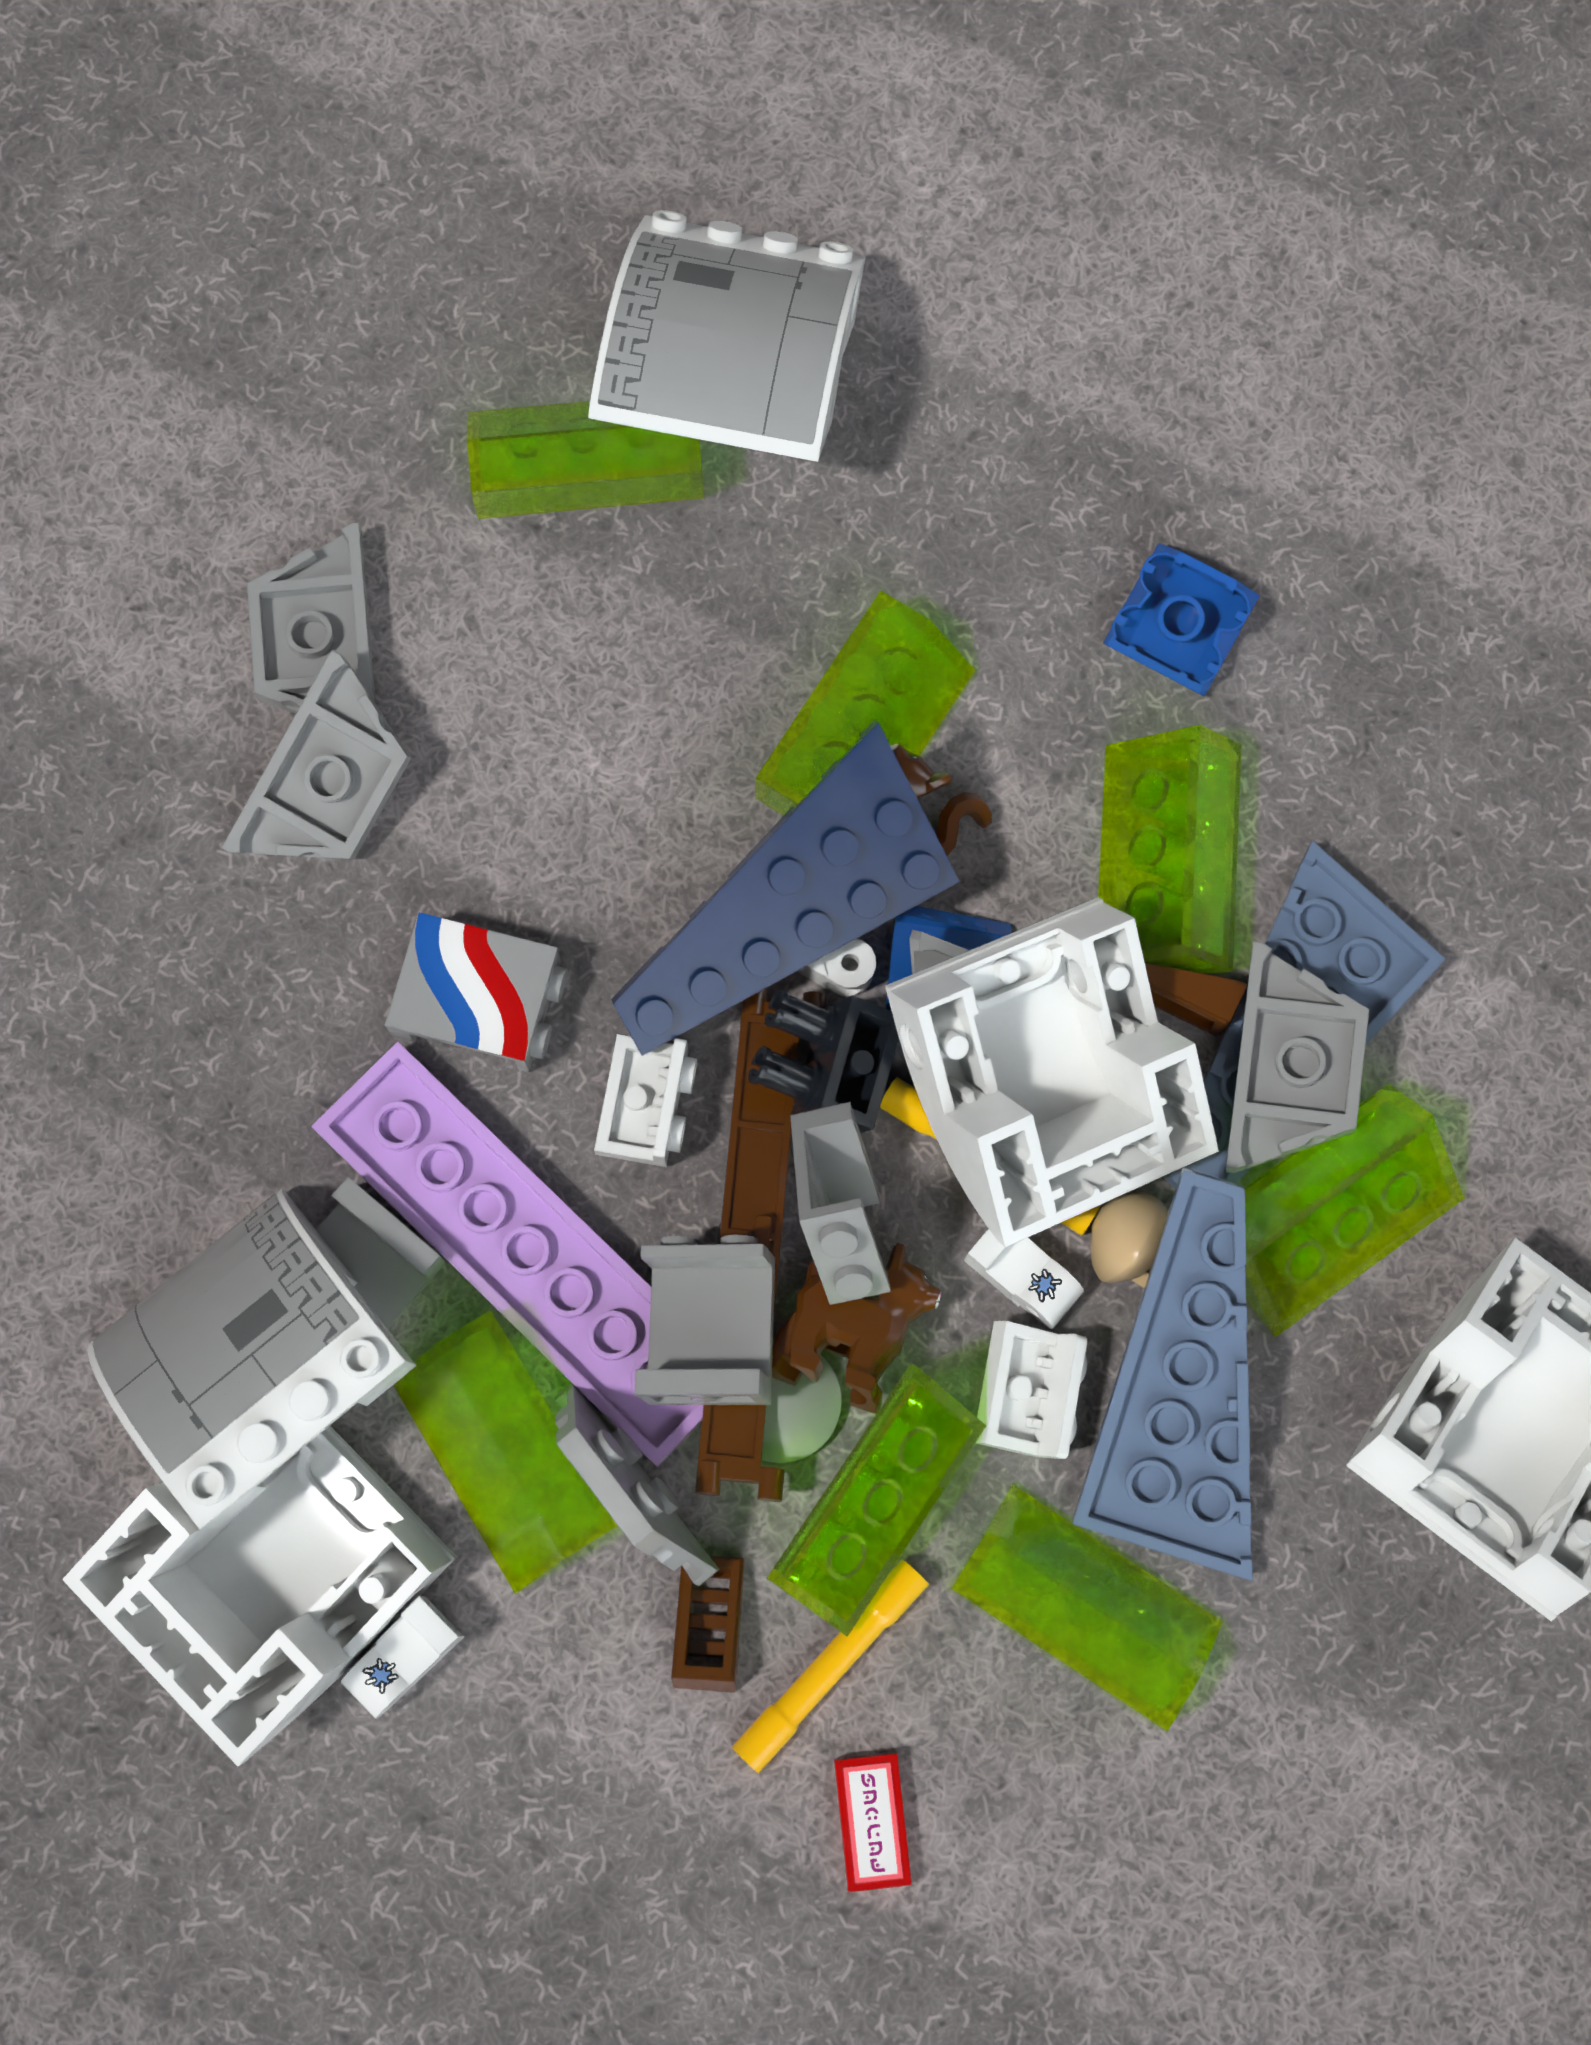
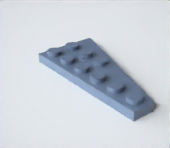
(1348, 942)
(1177, 1422)

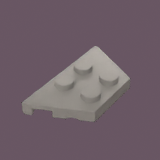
(304, 614)
(325, 774)
(1295, 1064)
(635, 1502)

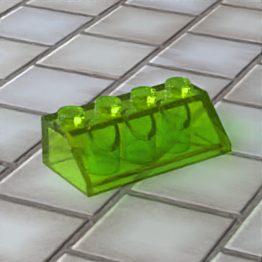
(564, 461)
(887, 671)
(1174, 844)
(1343, 1207)
(502, 1452)
(877, 1501)
(1087, 1608)

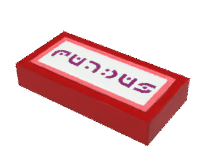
(872, 1822)

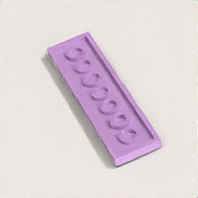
(507, 1238)

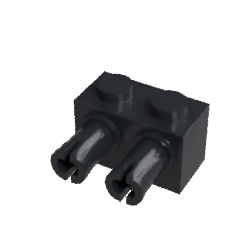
(846, 1058)

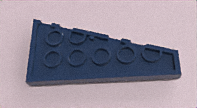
(812, 884)

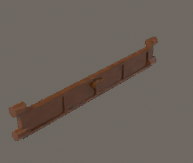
(751, 1207)

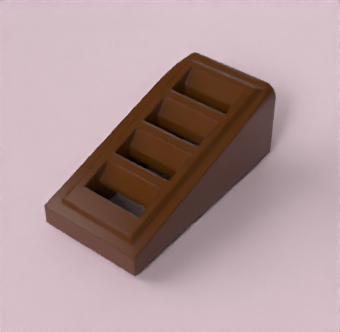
(1195, 997)
(704, 1677)

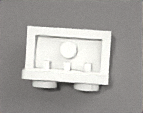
(643, 1102)
(1031, 1390)

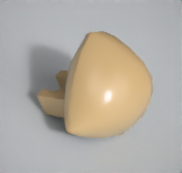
(1127, 1237)

